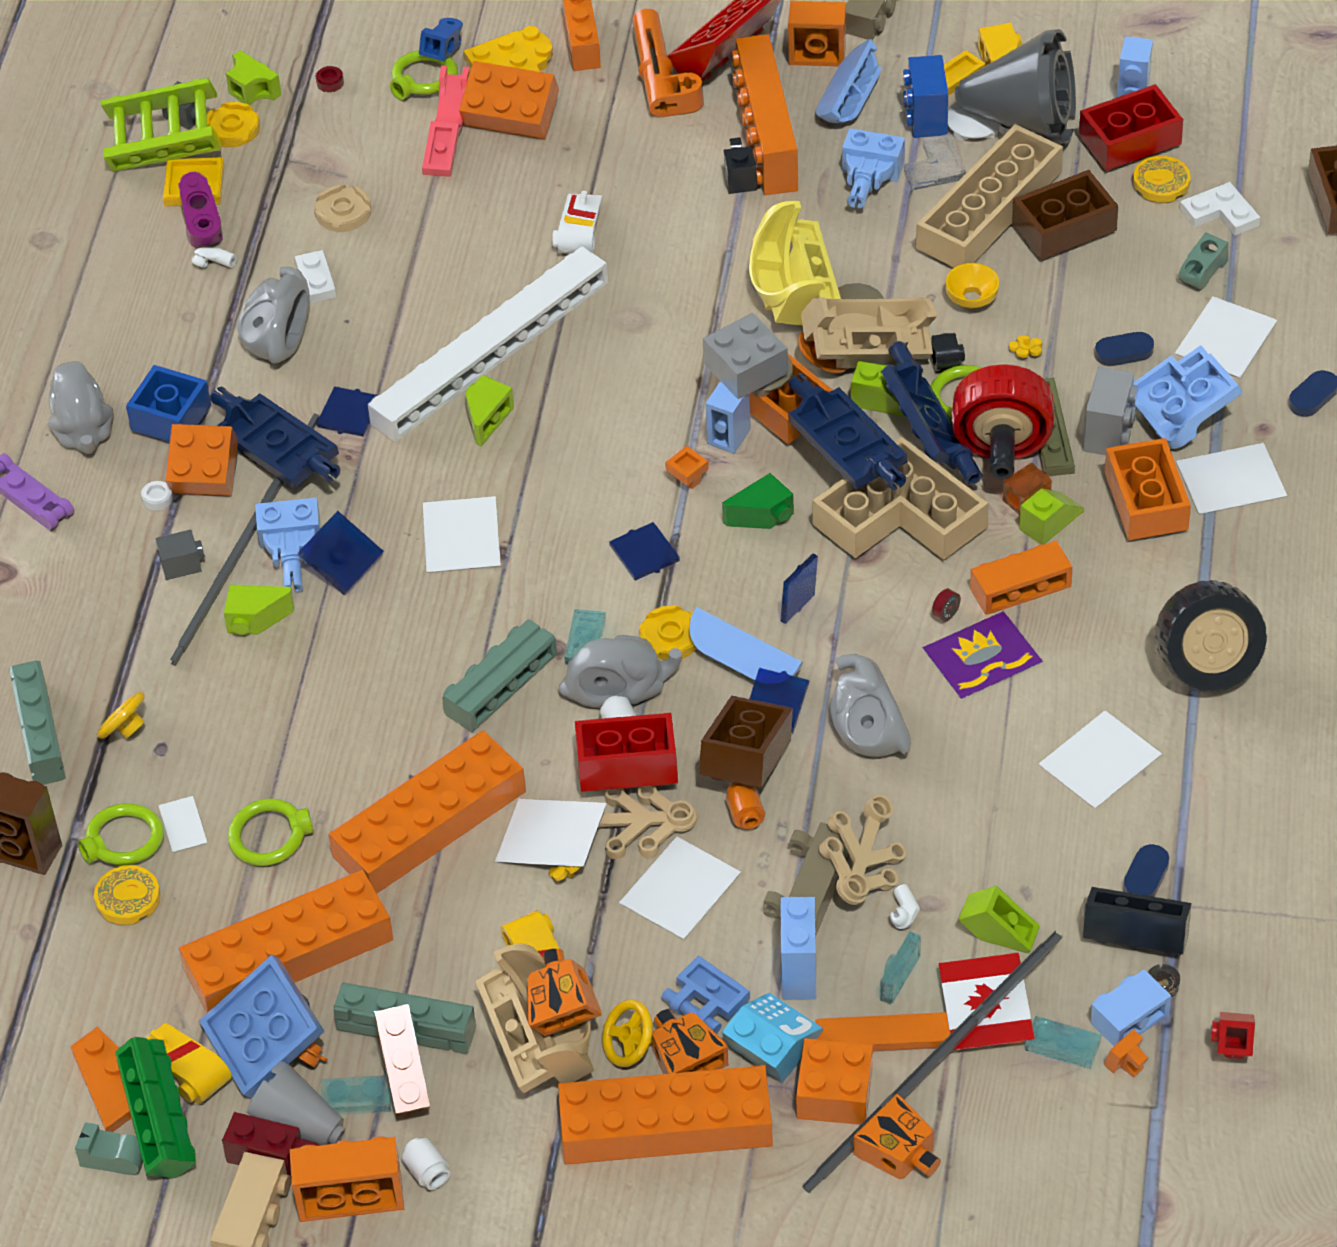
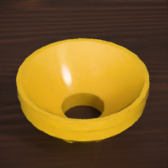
(972, 278)

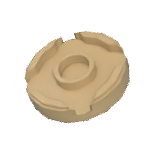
(342, 208)

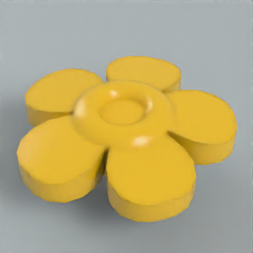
(1025, 346)
(560, 872)

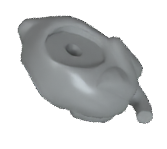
(275, 316)
(78, 408)
(617, 668)
(866, 710)

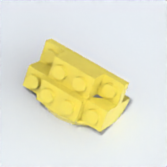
(793, 279)

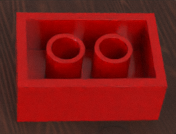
(1130, 127)
(626, 752)

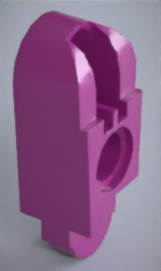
(197, 194)

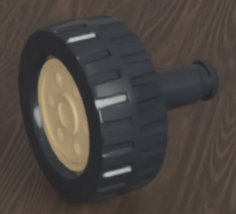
(1210, 635)

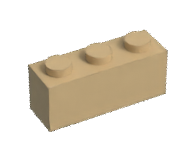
(252, 1202)

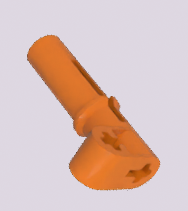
(663, 88)

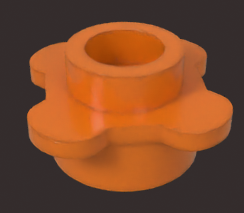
(312, 1054)

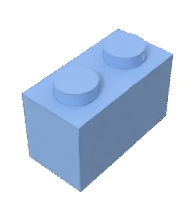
(1134, 65)
(727, 419)
(1134, 1005)

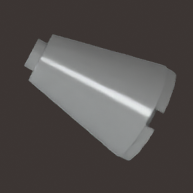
(295, 1103)

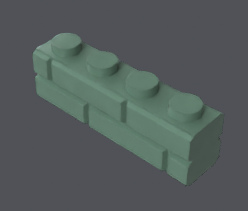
(499, 675)
(37, 722)
(434, 1021)

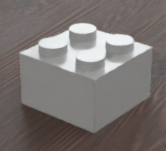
(745, 355)
(1110, 410)

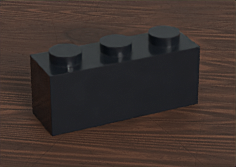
(1137, 920)

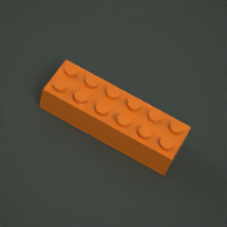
(765, 114)
(428, 811)
(303, 933)
(665, 1114)

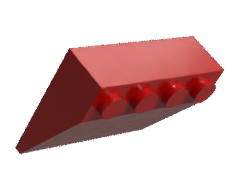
(717, 37)

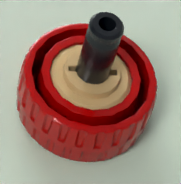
(1003, 415)

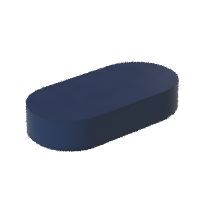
(1124, 348)
(1313, 393)
(1147, 870)

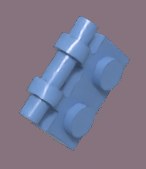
(710, 986)

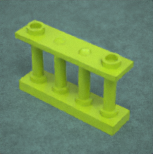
(166, 147)

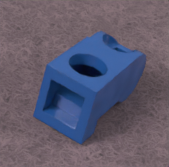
(442, 40)

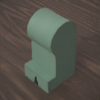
(1204, 261)
(108, 1150)

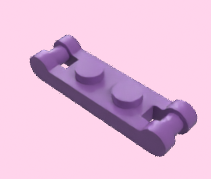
(32, 495)

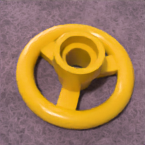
(123, 718)
(634, 1034)

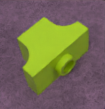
(252, 80)

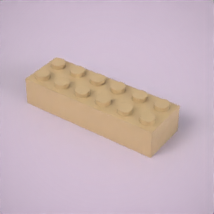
(982, 200)

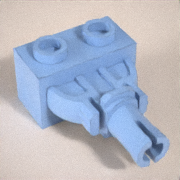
(870, 160)
(284, 531)

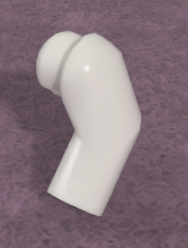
(217, 255)
(908, 908)

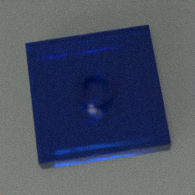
(340, 552)

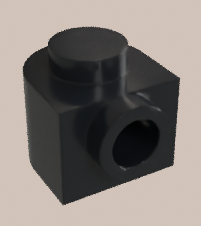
(946, 351)

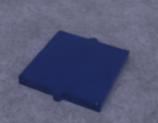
(346, 411)
(644, 551)
(799, 588)
(780, 690)

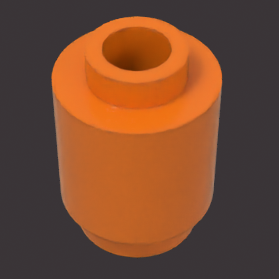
(745, 806)

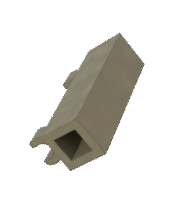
(816, 877)

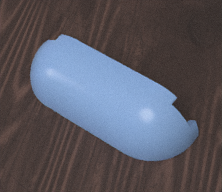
(850, 85)
(737, 647)

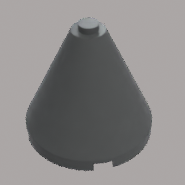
(1026, 88)

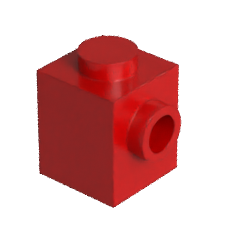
(1234, 1034)

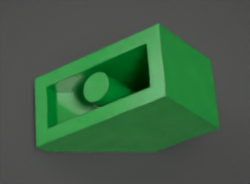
(759, 505)

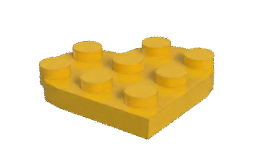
(518, 49)

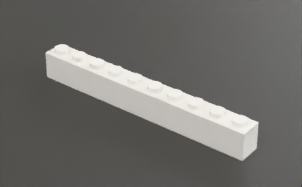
(487, 344)

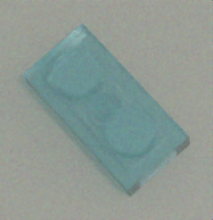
(1063, 1042)
(357, 1094)

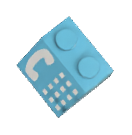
(770, 1034)

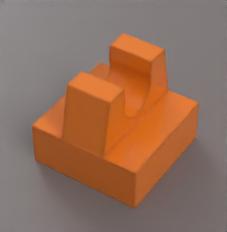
(687, 466)
(1127, 1055)

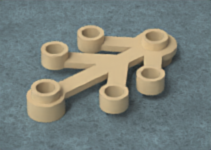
(875, 811)
(640, 819)

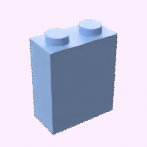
(798, 948)

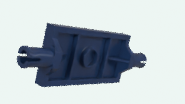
(926, 414)
(846, 435)
(277, 438)

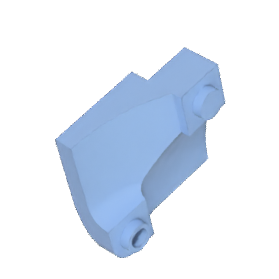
(1183, 394)

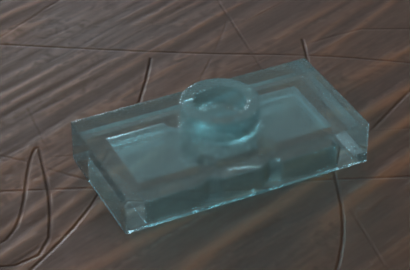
(585, 627)
(899, 967)

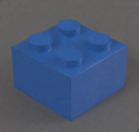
(926, 96)
(165, 400)

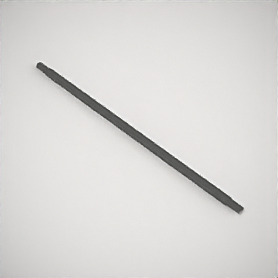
(227, 568)
(940, 1053)

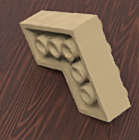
(928, 506)

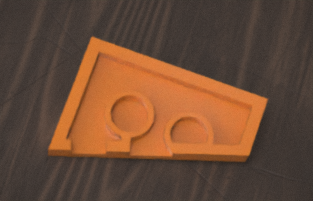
(102, 1076)

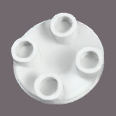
(970, 125)

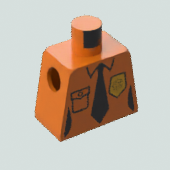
(560, 995)
(687, 1044)
(897, 1141)

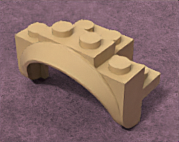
(867, 328)
(527, 1051)

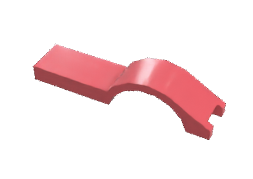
(448, 123)

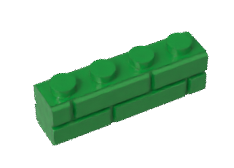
(155, 1107)

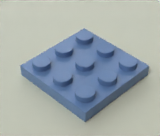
(261, 1025)

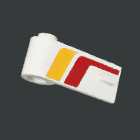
(578, 223)

